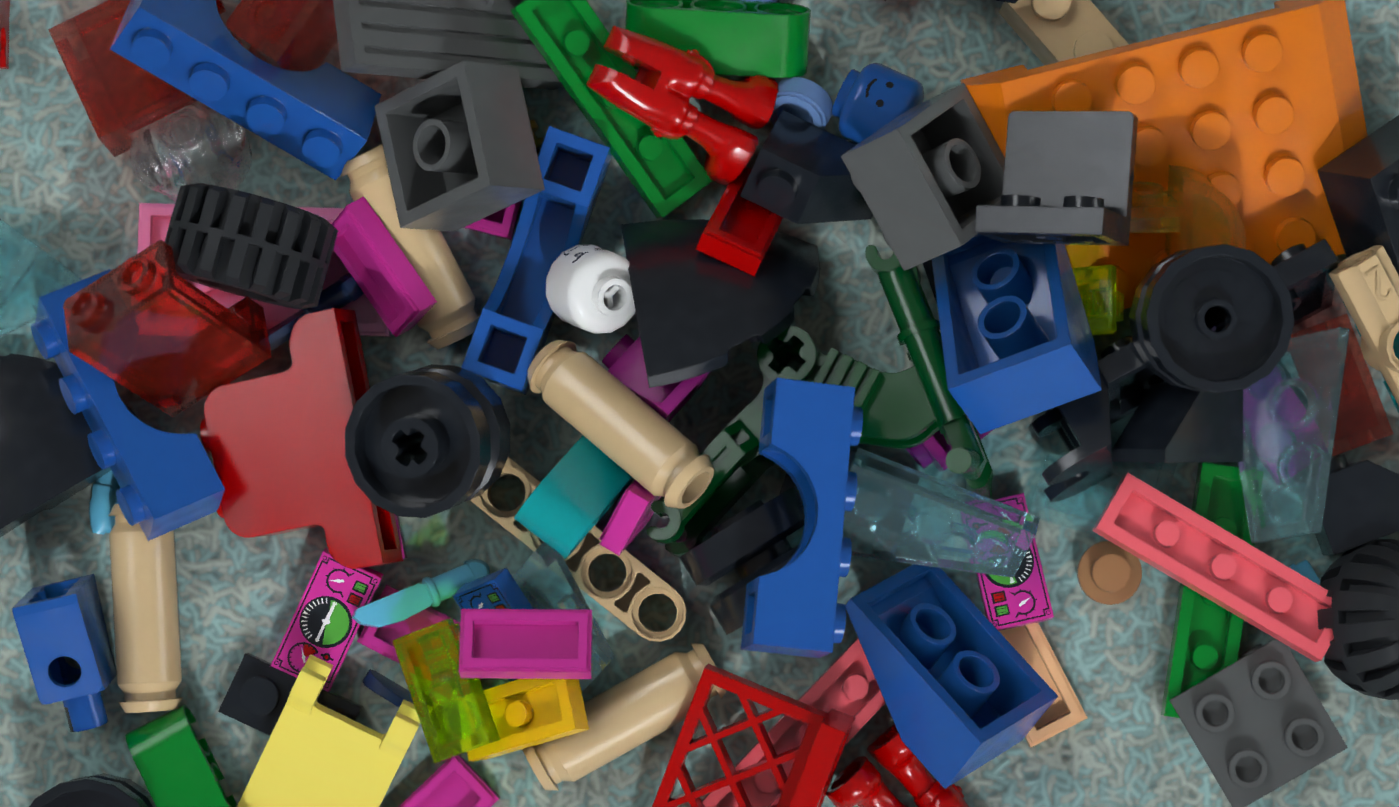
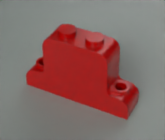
(284, 446)

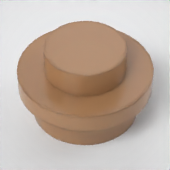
(1108, 573)

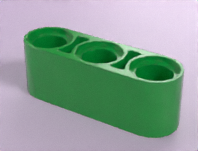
(730, 34)
(177, 764)

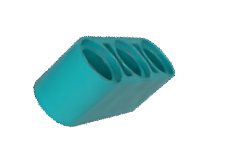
(573, 497)

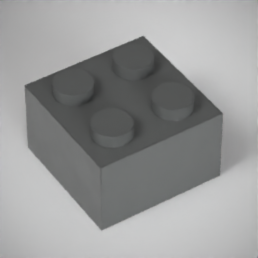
(459, 146)
(929, 175)

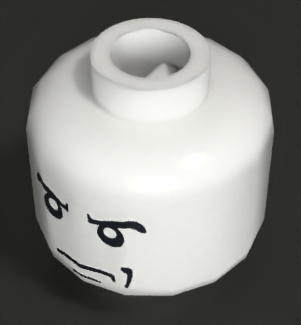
(591, 289)

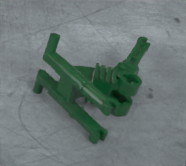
(896, 407)

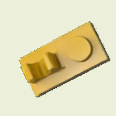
(532, 714)

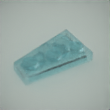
(1291, 437)
(932, 522)

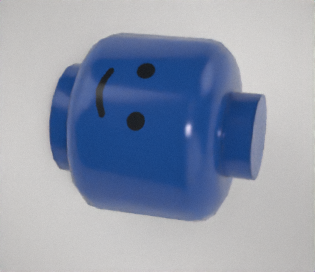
(873, 100)

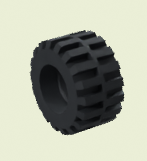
(250, 245)

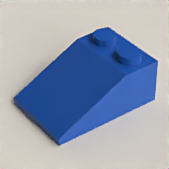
(1012, 330)
(945, 672)

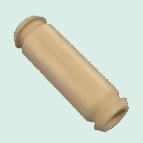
(426, 250)
(620, 424)
(145, 617)
(624, 718)

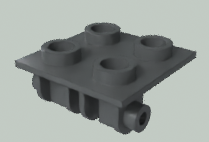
(1258, 723)

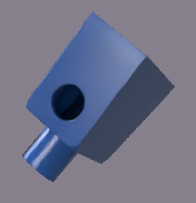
(67, 622)

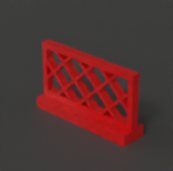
(814, 758)

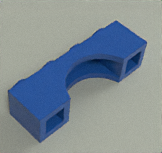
(309, 114)
(551, 221)
(809, 436)
(160, 474)

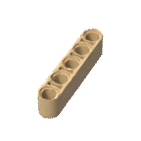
(624, 601)

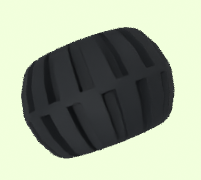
(1364, 618)

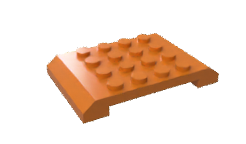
(1237, 99)

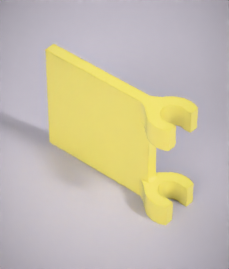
(325, 756)

